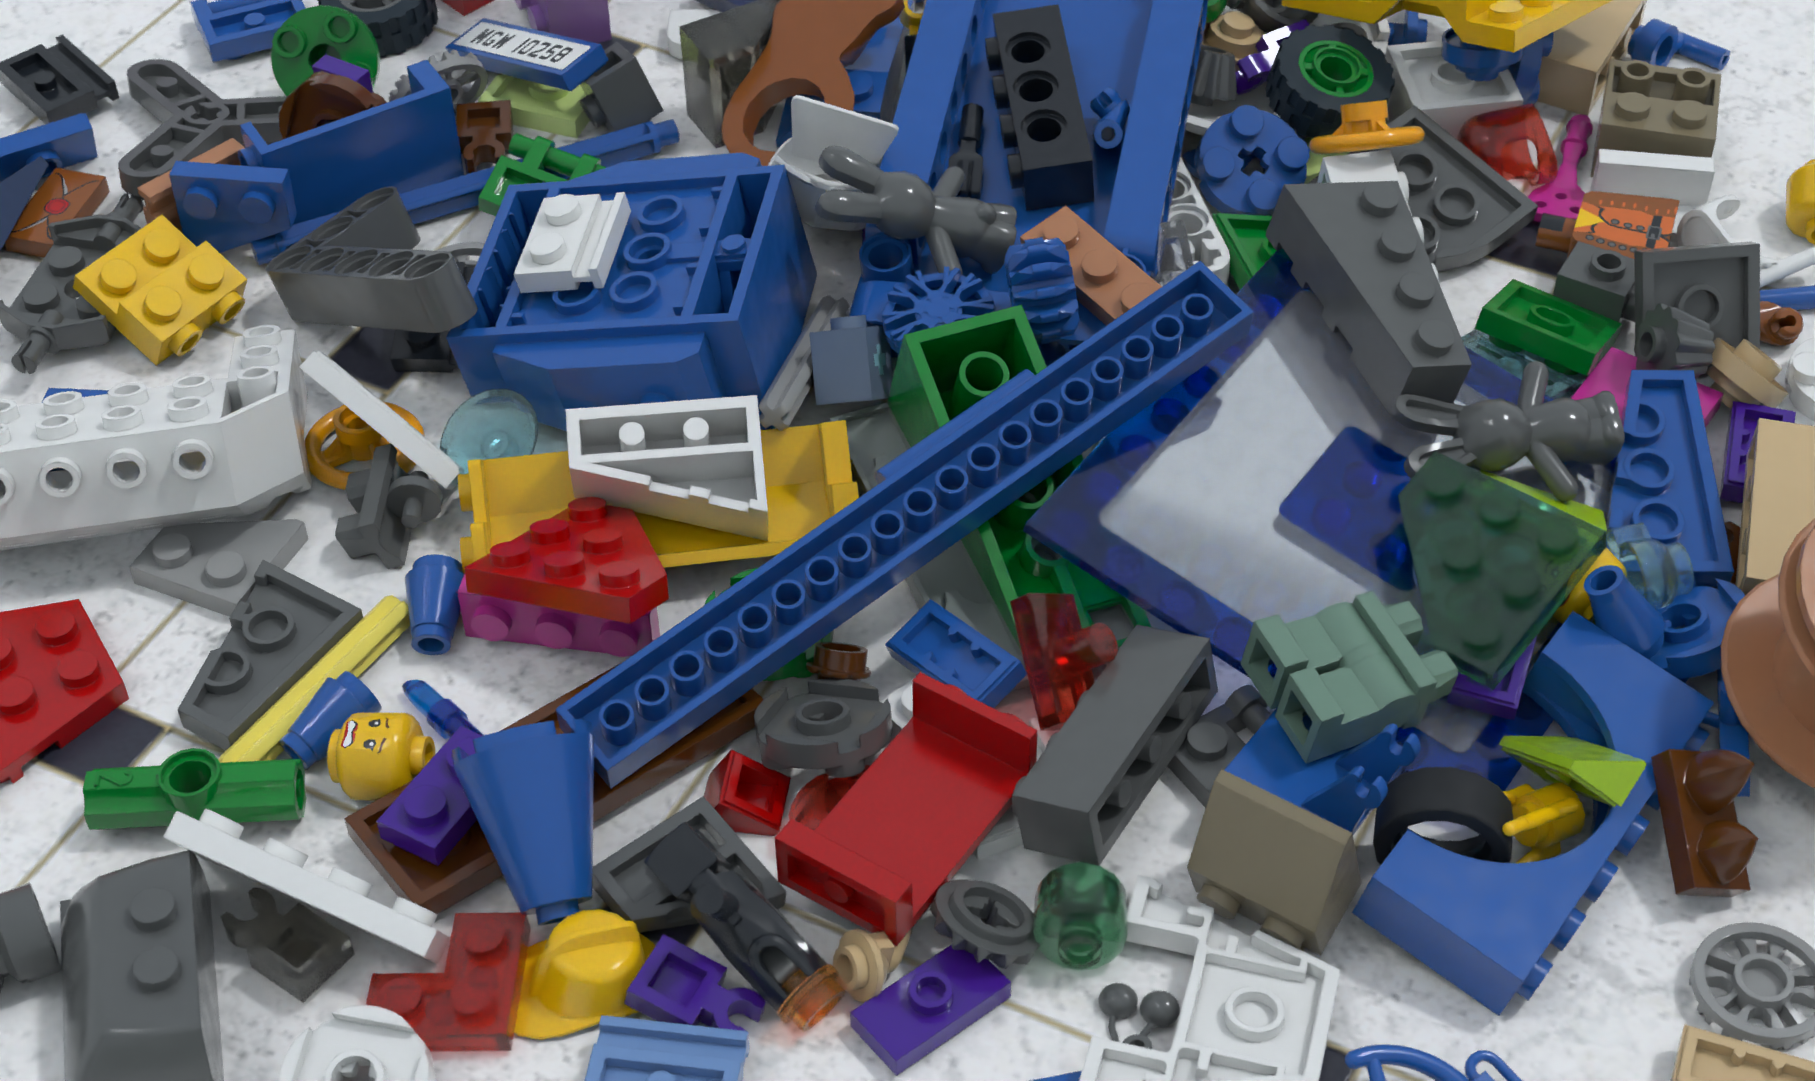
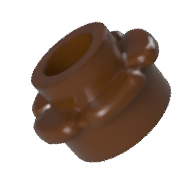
(839, 661)

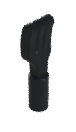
(969, 142)

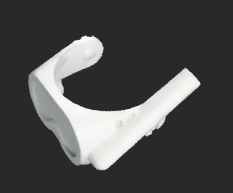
(1703, 227)

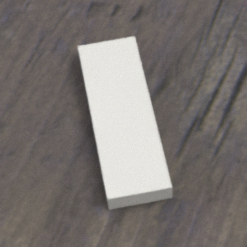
(382, 419)

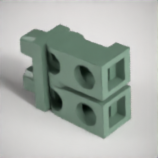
(1347, 672)

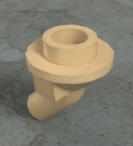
(865, 961)

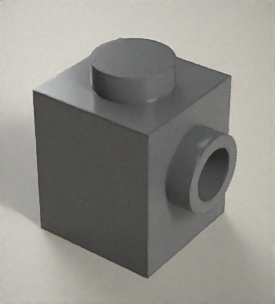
(619, 92)
(1599, 282)

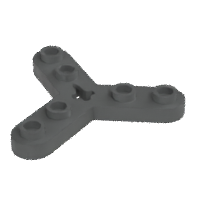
(191, 119)

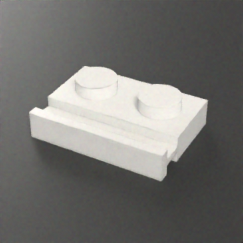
(572, 242)

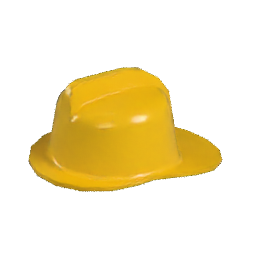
(580, 974)

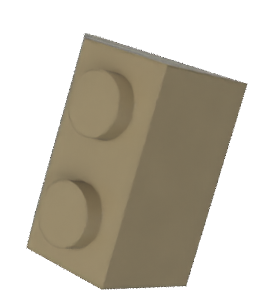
(1273, 864)

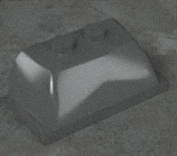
(141, 976)

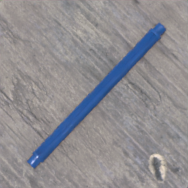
(463, 191)

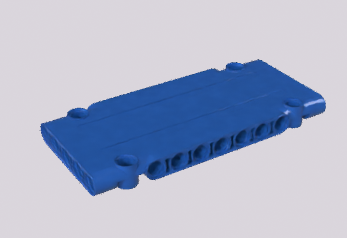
(1131, 45)

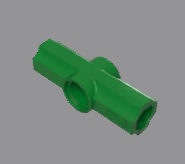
(191, 783)

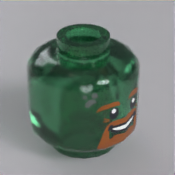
(1081, 910)

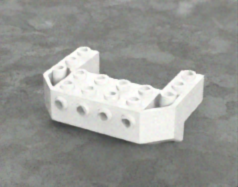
(240, 425)

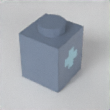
(850, 362)

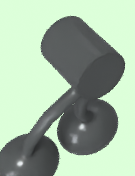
(1156, 1008)

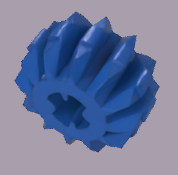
(1044, 285)

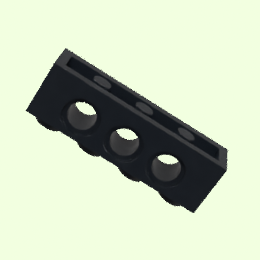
(1042, 108)

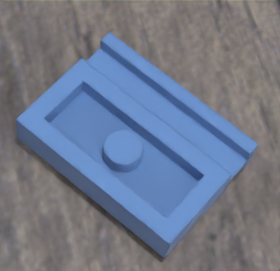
(666, 1052)

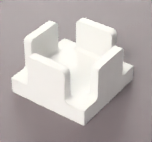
(1441, 89)

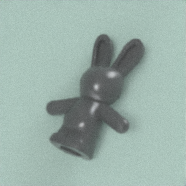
(909, 209)
(1500, 433)

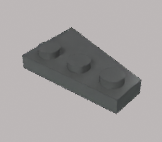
(267, 650)

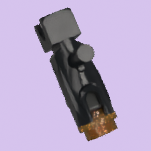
(747, 928)

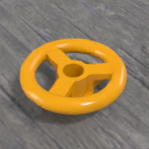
(1365, 129)
(353, 442)

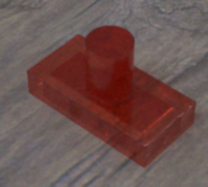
(1059, 653)

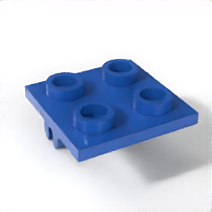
(1335, 787)

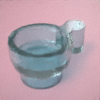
(1652, 567)

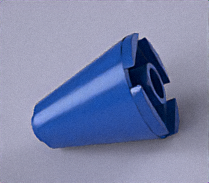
(536, 812)

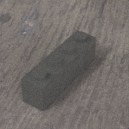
(1115, 745)

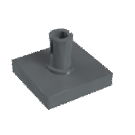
(1705, 281)

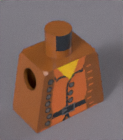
(1612, 223)

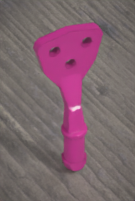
(1564, 195)

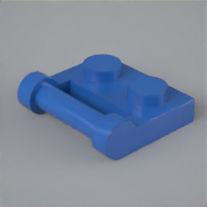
(240, 26)

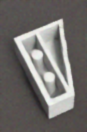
(674, 461)

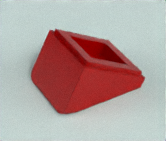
(747, 794)

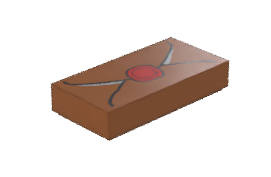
(60, 198)

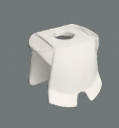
(816, 128)

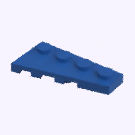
(1668, 472)

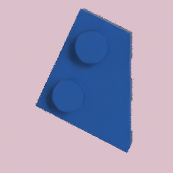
(231, 202)

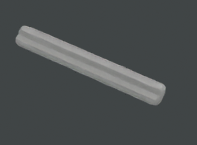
(796, 374)

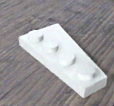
(282, 869)

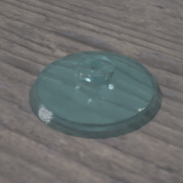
(490, 427)

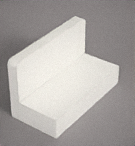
(1655, 176)

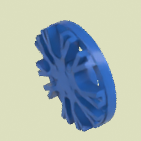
(935, 306)

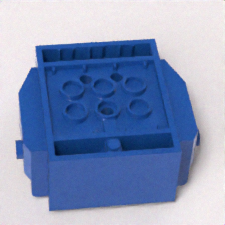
(691, 310)

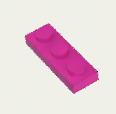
(557, 629)

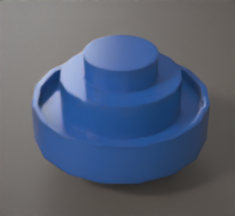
(1476, 61)

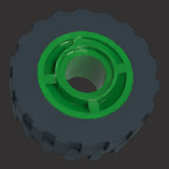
(1320, 72)

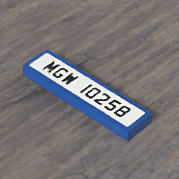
(531, 53)

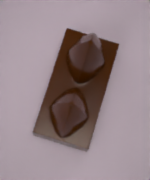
(1700, 820)

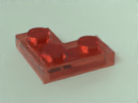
(475, 997)

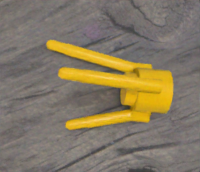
(1543, 819)

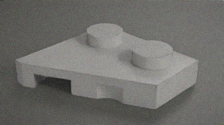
(216, 560)

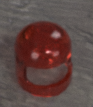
(1502, 143)

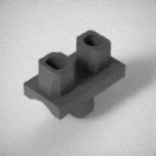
(386, 508)

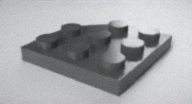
(1456, 195)

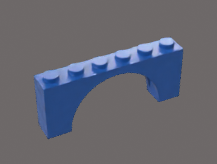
(1493, 920)

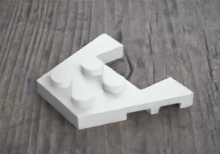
(1248, 1006)

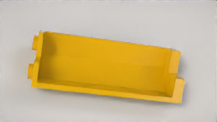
(804, 481)

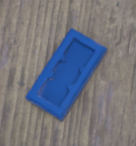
(58, 142)
(955, 655)

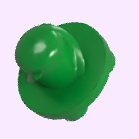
(317, 33)

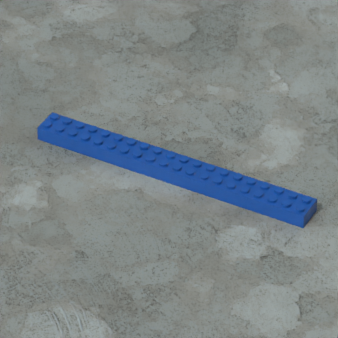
(903, 523)

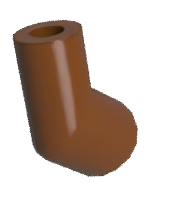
(1778, 324)

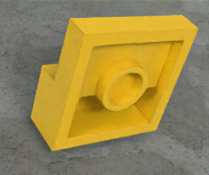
(162, 289)

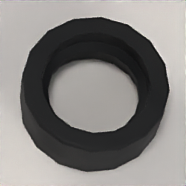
(1451, 797)

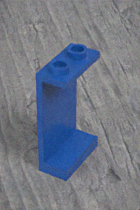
(389, 145)

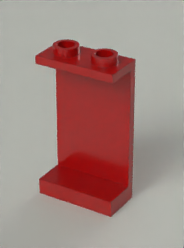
(911, 812)

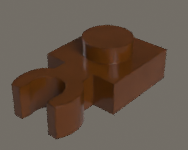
(484, 131)

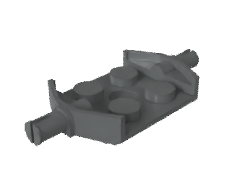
(47, 307)

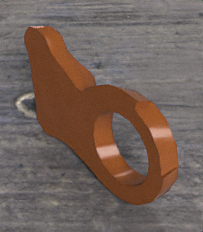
(807, 57)

